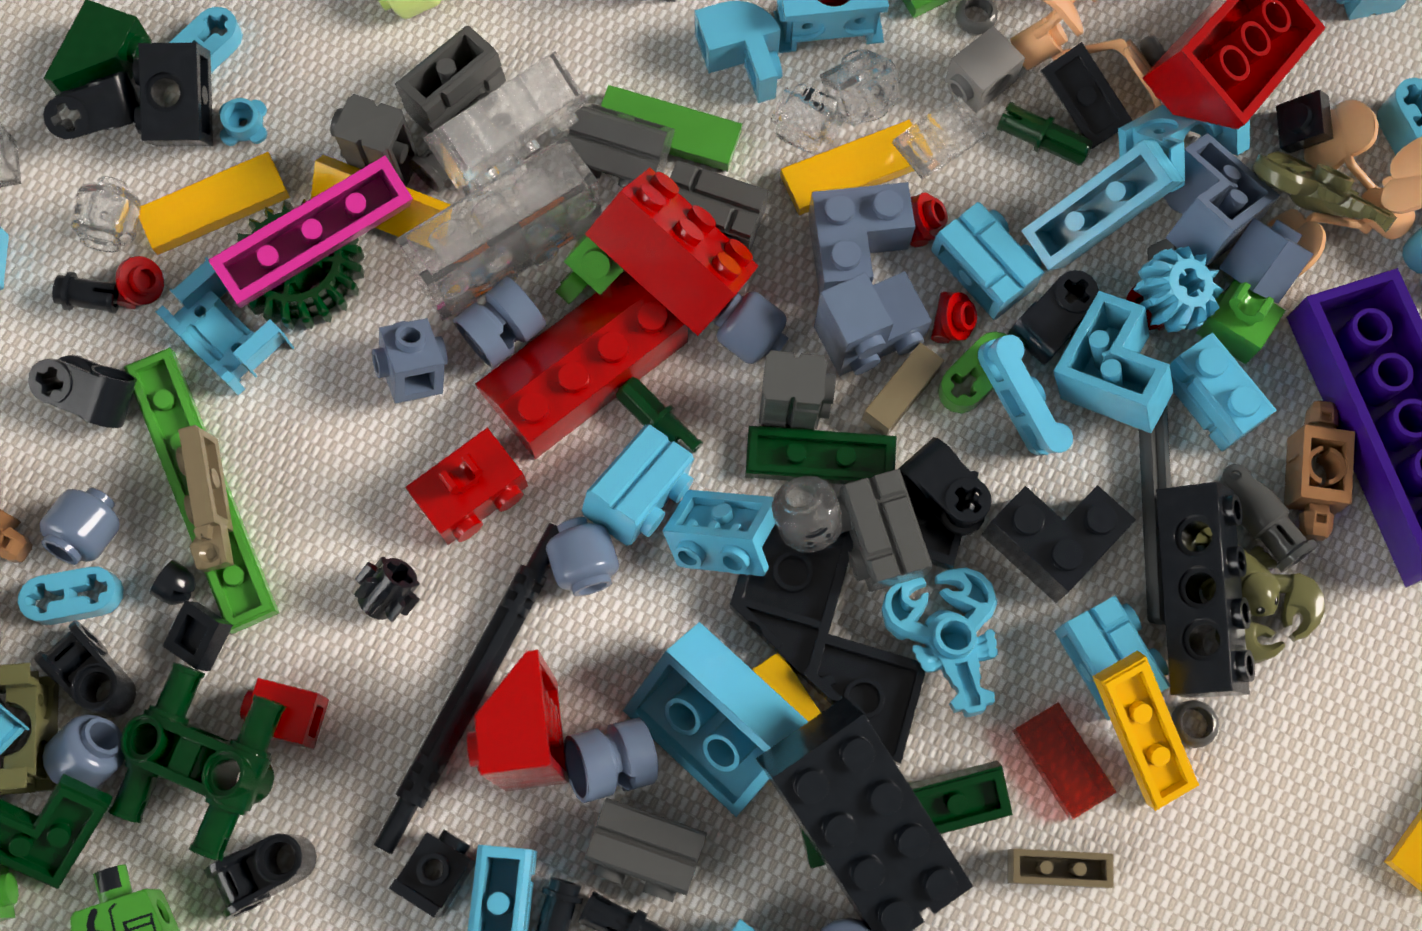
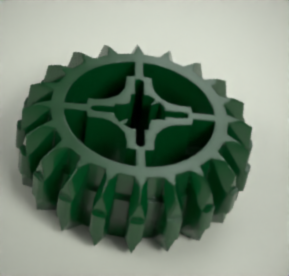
(298, 301)

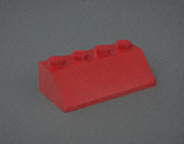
(1233, 59)
(582, 363)
(520, 729)

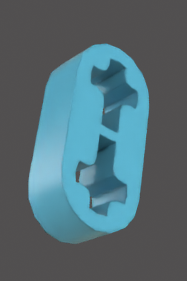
(200, 32)
(69, 585)

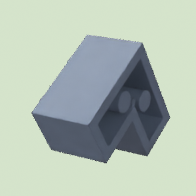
(1216, 200)
(855, 223)
(870, 321)

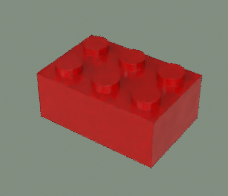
(672, 249)

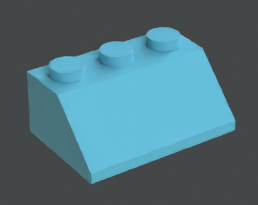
(713, 716)

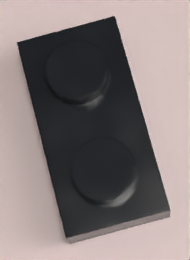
(1086, 95)

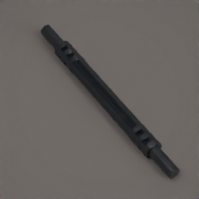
(467, 693)

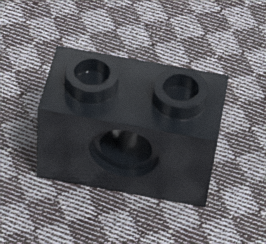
(190, 118)

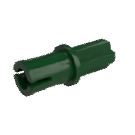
(1045, 134)
(652, 411)

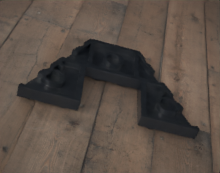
(794, 614)

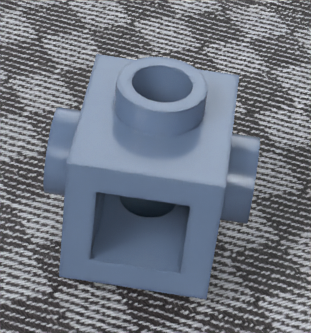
(410, 360)

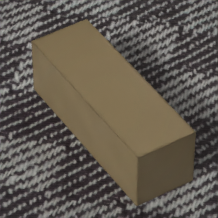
(902, 389)
(1060, 868)

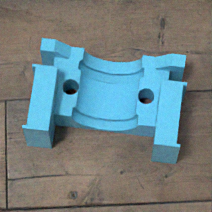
(815, 21)
(1170, 132)
(218, 334)

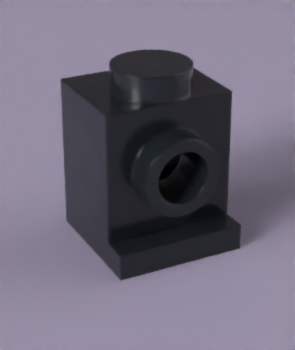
(438, 894)

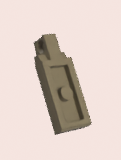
(207, 498)

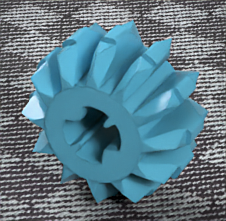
(1178, 289)

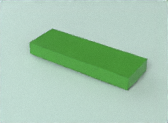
(697, 134)

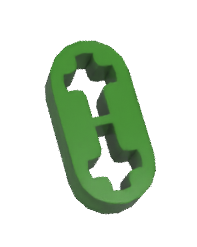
(964, 367)

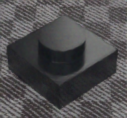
(1304, 121)
(197, 635)

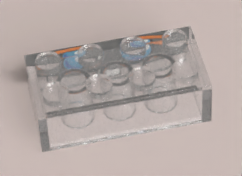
(502, 228)

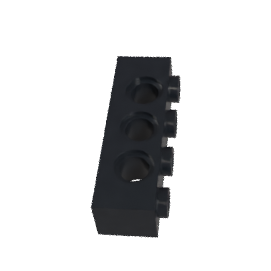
(1181, 517)

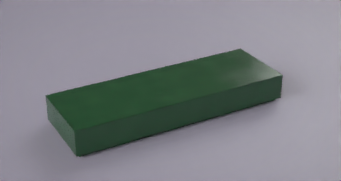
(825, 454)

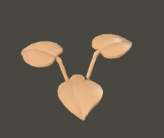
(1046, 36)
(1353, 134)

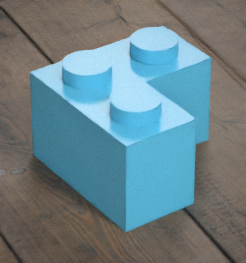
(1105, 365)

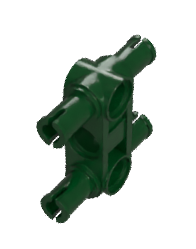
(169, 748)

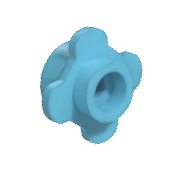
(238, 110)

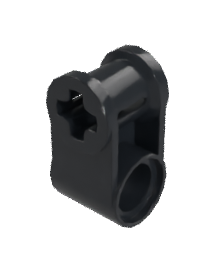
(101, 103)
(1052, 319)
(84, 388)
(940, 482)
(81, 665)
(253, 876)

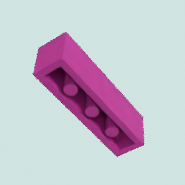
(311, 231)

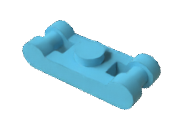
(1023, 396)

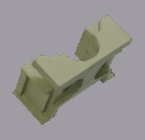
(39, 698)

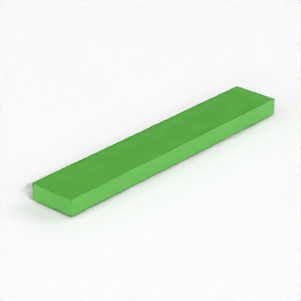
(169, 406)

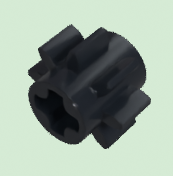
(387, 589)

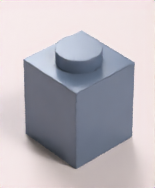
(1267, 258)

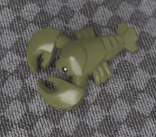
(1318, 188)
(1262, 593)

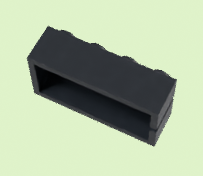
(864, 819)

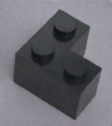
(1056, 550)

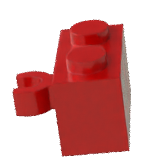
(468, 487)

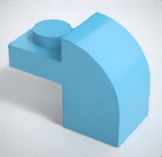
(738, 35)

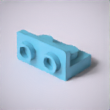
(720, 532)

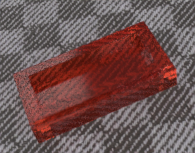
(1064, 761)

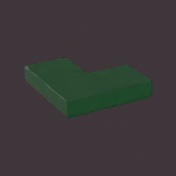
(53, 840)

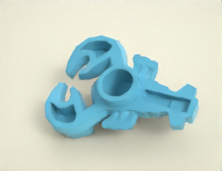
(947, 635)

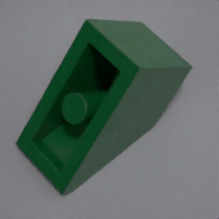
(96, 46)

